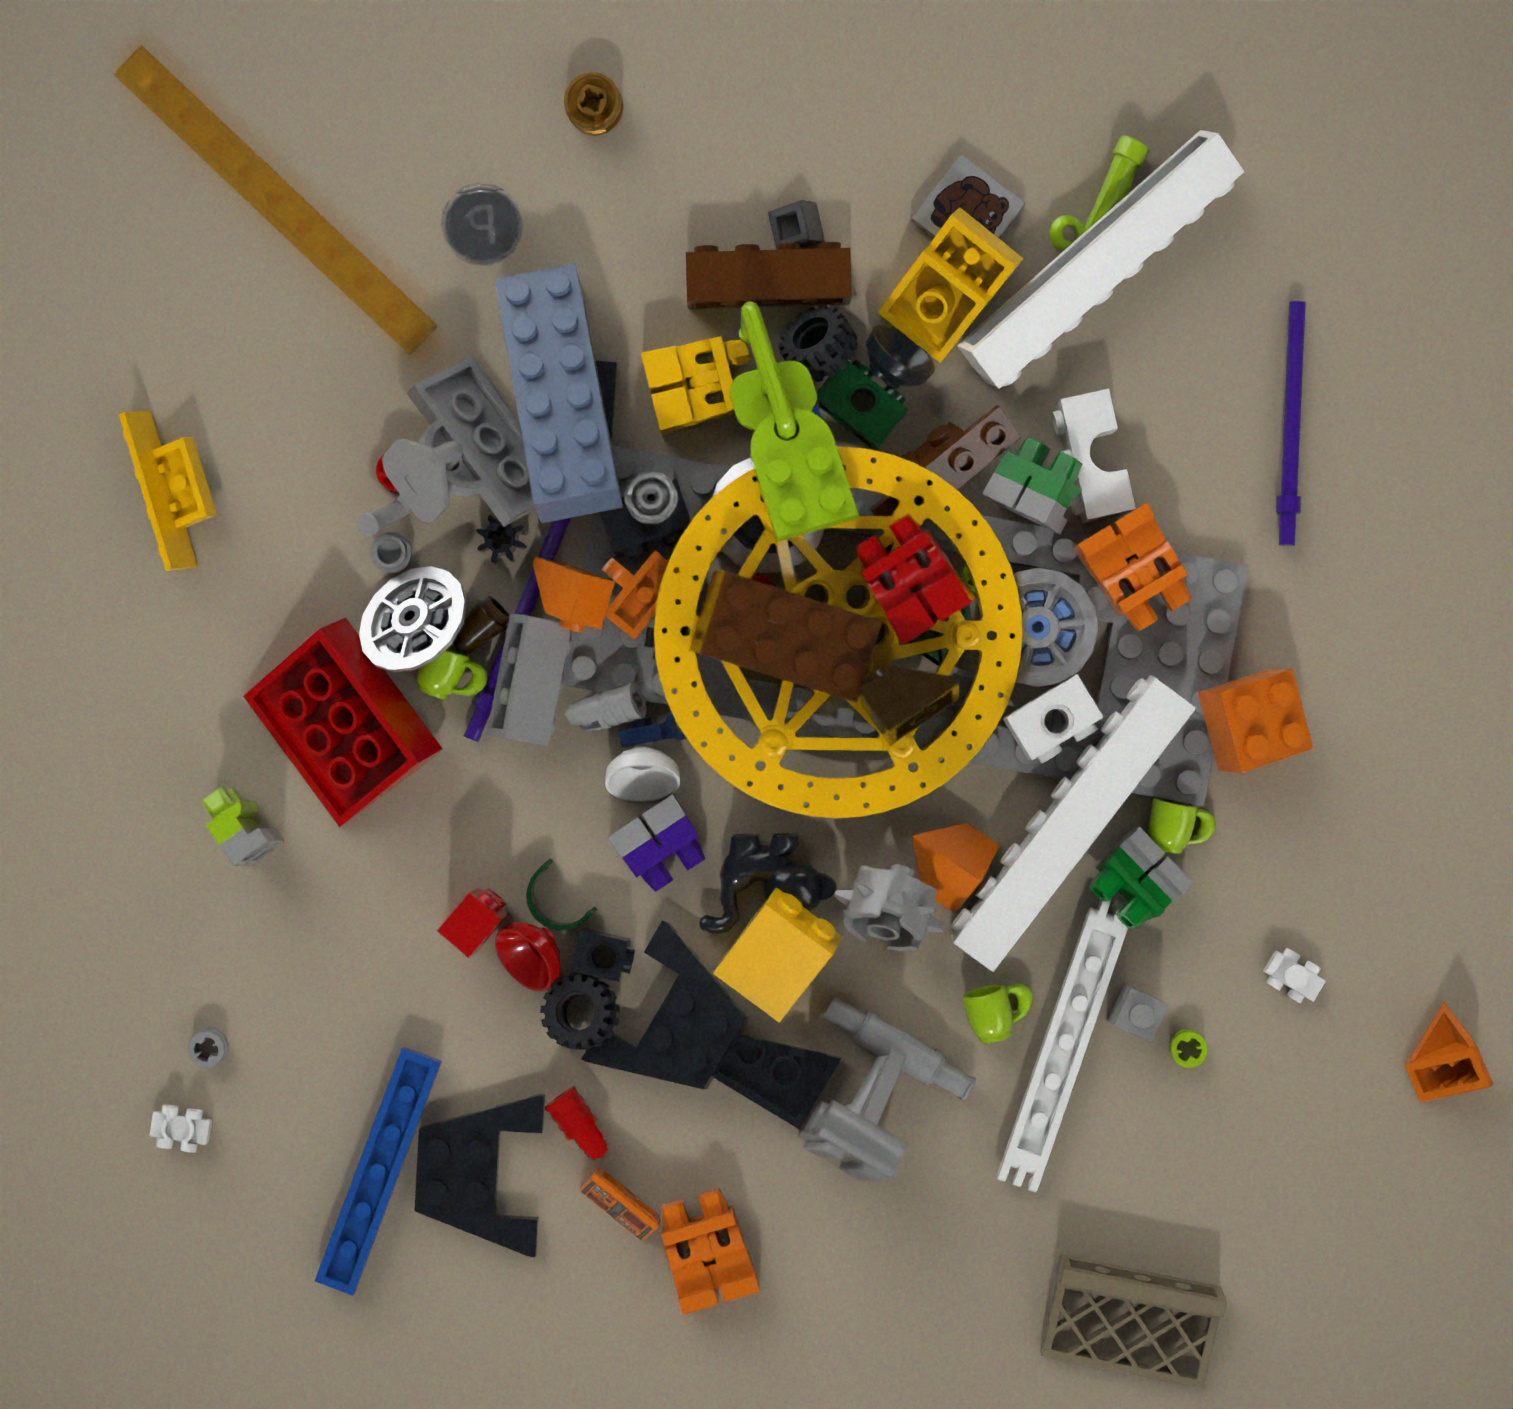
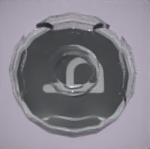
(482, 224)

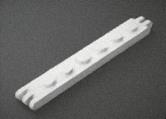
(1064, 1045)

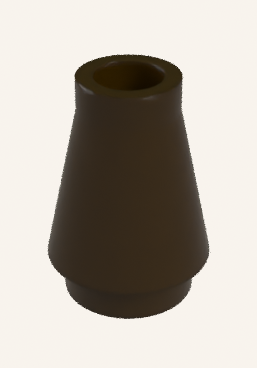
(482, 624)

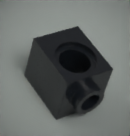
(584, 960)

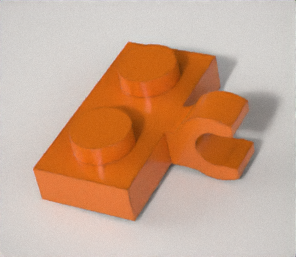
(637, 601)

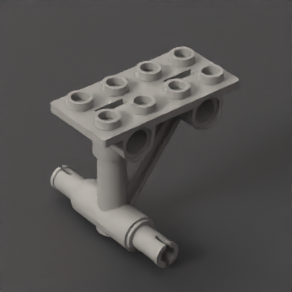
(852, 1130)

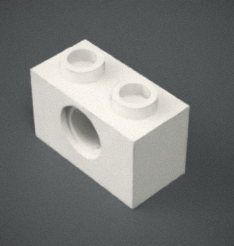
(1028, 721)

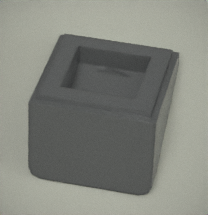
(796, 224)

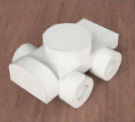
(1300, 979)
(187, 1128)

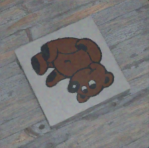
(973, 191)

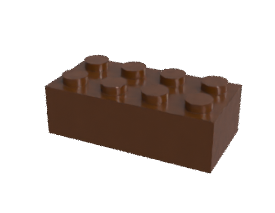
(785, 635)

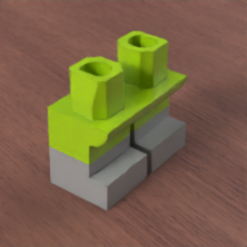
(236, 829)

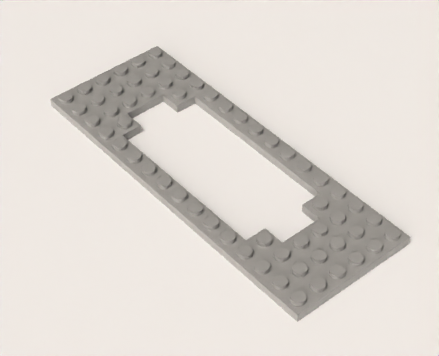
(1182, 649)

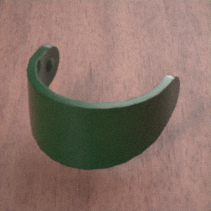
(537, 913)

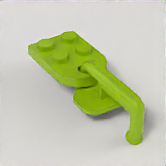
(790, 444)

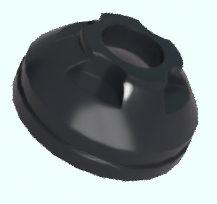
(897, 358)

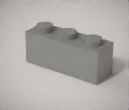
(529, 680)

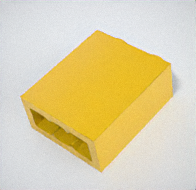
(778, 954)

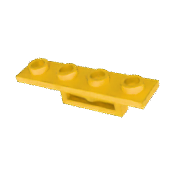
(171, 487)

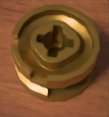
(593, 103)

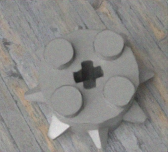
(890, 907)

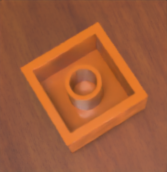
(1255, 720)

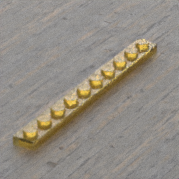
(275, 200)

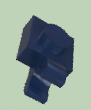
(642, 731)

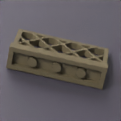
(1138, 1287)

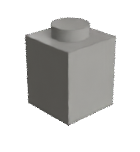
(1137, 1013)

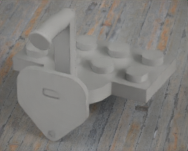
(467, 433)

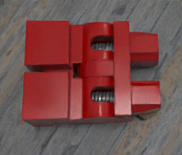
(908, 566)

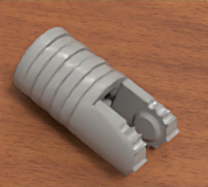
(608, 708)

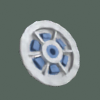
(1056, 627)

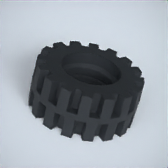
(819, 341)
(556, 1008)

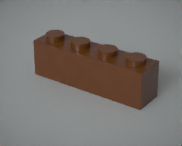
(768, 276)

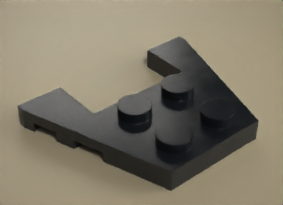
(690, 1028)
(461, 1172)

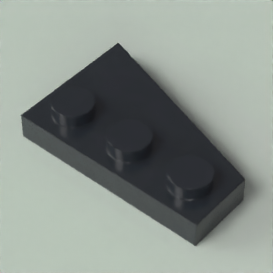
(777, 1076)

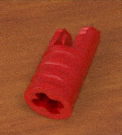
(577, 1122)

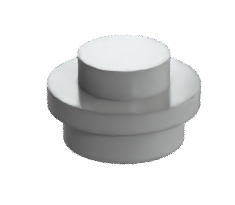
(391, 552)

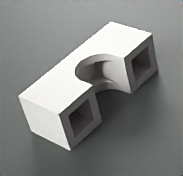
(1080, 422)

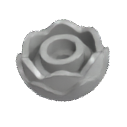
(644, 485)

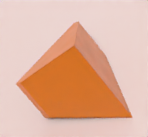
(953, 861)
(1446, 1060)

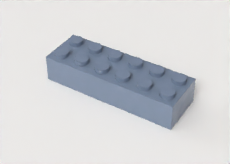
(558, 394)

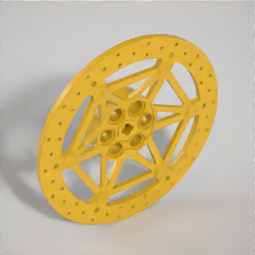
(779, 737)

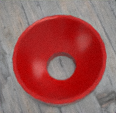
(529, 955)

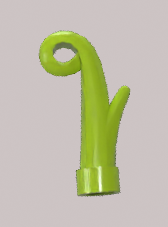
(1128, 157)

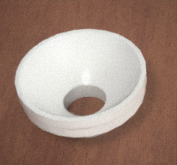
(642, 775)

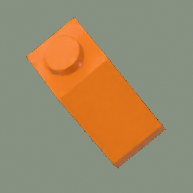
(572, 594)

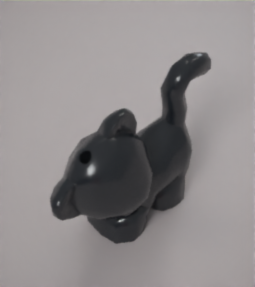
(752, 863)

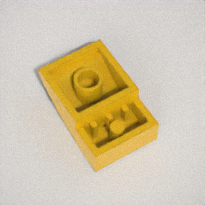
(950, 284)

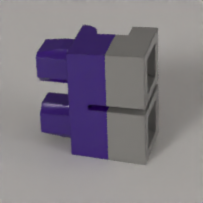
(645, 855)

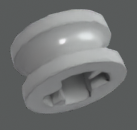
(195, 1054)

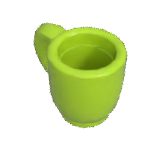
(445, 673)
(1173, 824)
(991, 1012)

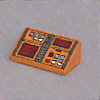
(621, 1204)

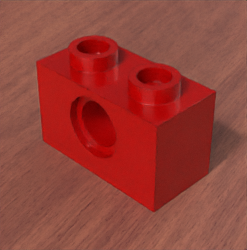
(474, 921)

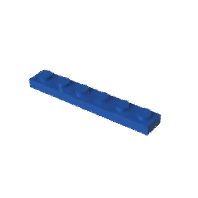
(378, 1171)

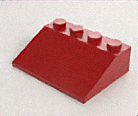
(342, 721)

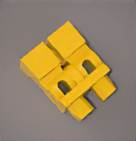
(707, 376)

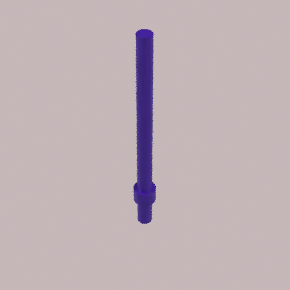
(1288, 503)
(527, 602)

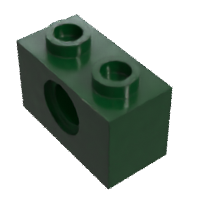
(870, 426)

